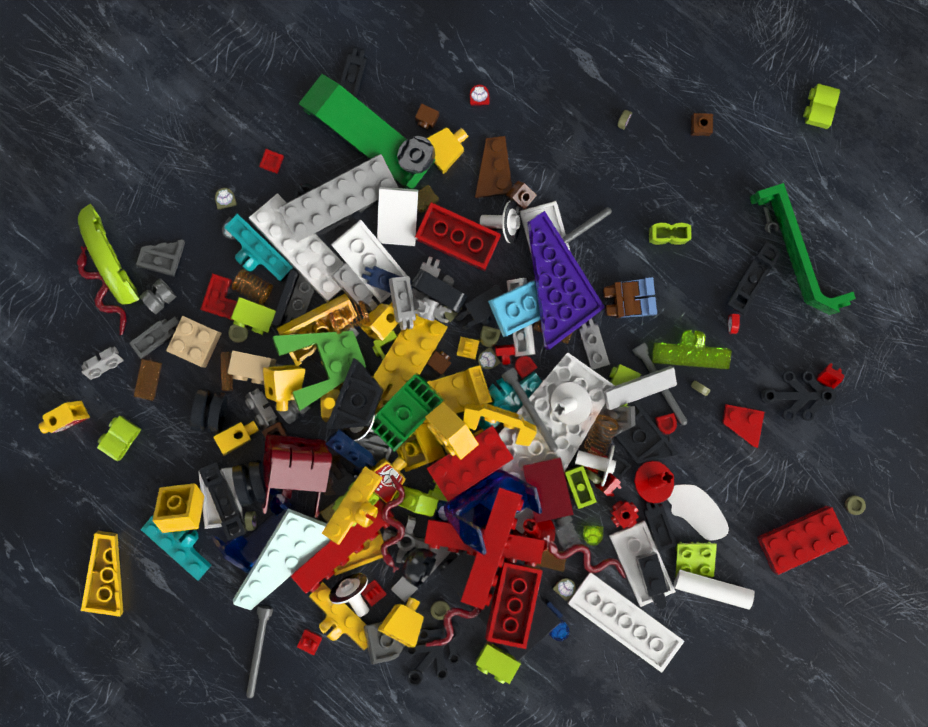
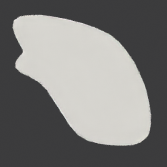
(699, 511)

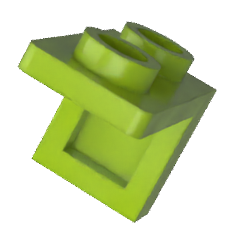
(378, 344)

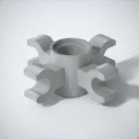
(430, 309)
(404, 547)

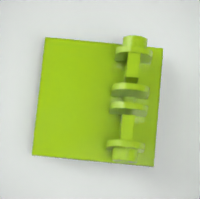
(696, 558)

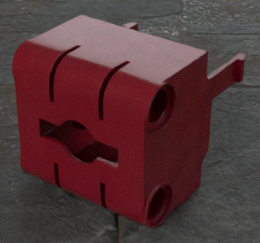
(295, 465)

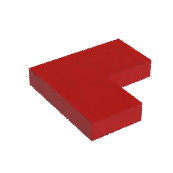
(215, 297)

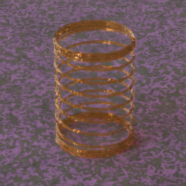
(241, 274)
(364, 312)
(600, 424)

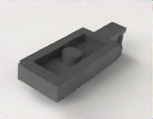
(154, 337)

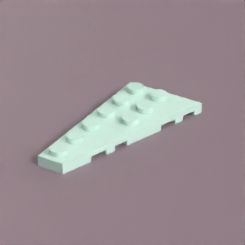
(289, 548)

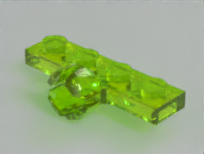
(692, 352)

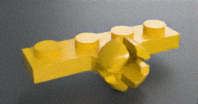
(354, 507)
(339, 617)

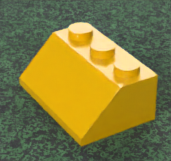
(420, 448)

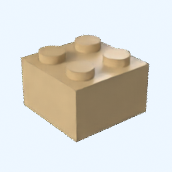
(193, 342)
(249, 366)

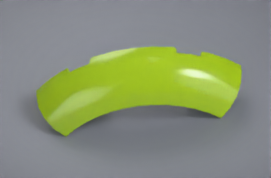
(105, 257)

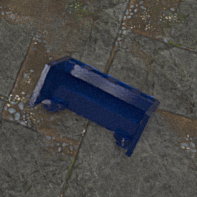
(473, 506)
(245, 551)

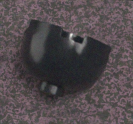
(418, 565)

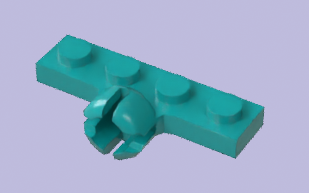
(257, 249)
(507, 397)
(179, 547)

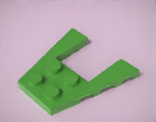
(336, 355)

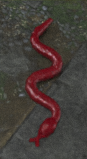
(81, 261)
(586, 557)
(388, 559)
(448, 625)

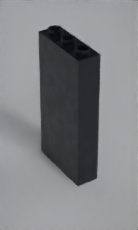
(543, 619)

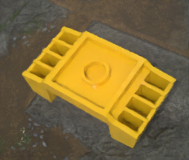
(462, 388)
(525, 432)

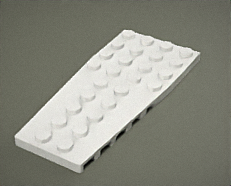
(566, 436)

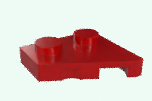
(744, 422)

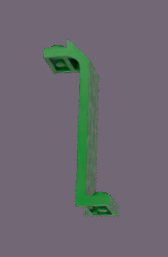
(358, 126)
(797, 251)

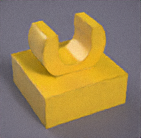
(467, 348)

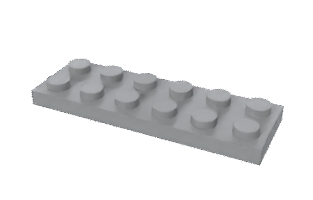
(337, 198)

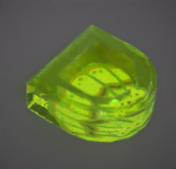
(593, 534)

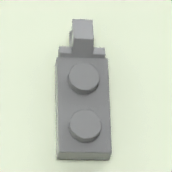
(354, 287)

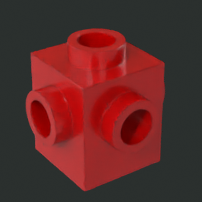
(621, 507)

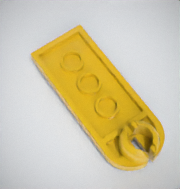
(409, 354)

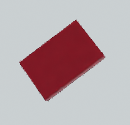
(551, 488)

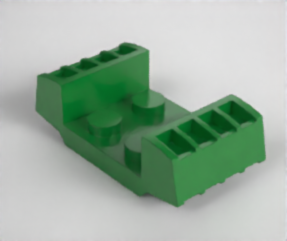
(405, 411)

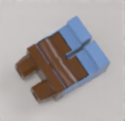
(624, 298)

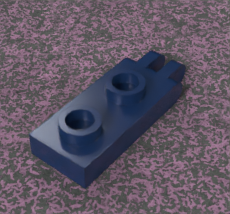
(379, 278)
(351, 450)

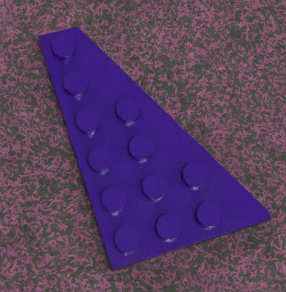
(562, 288)

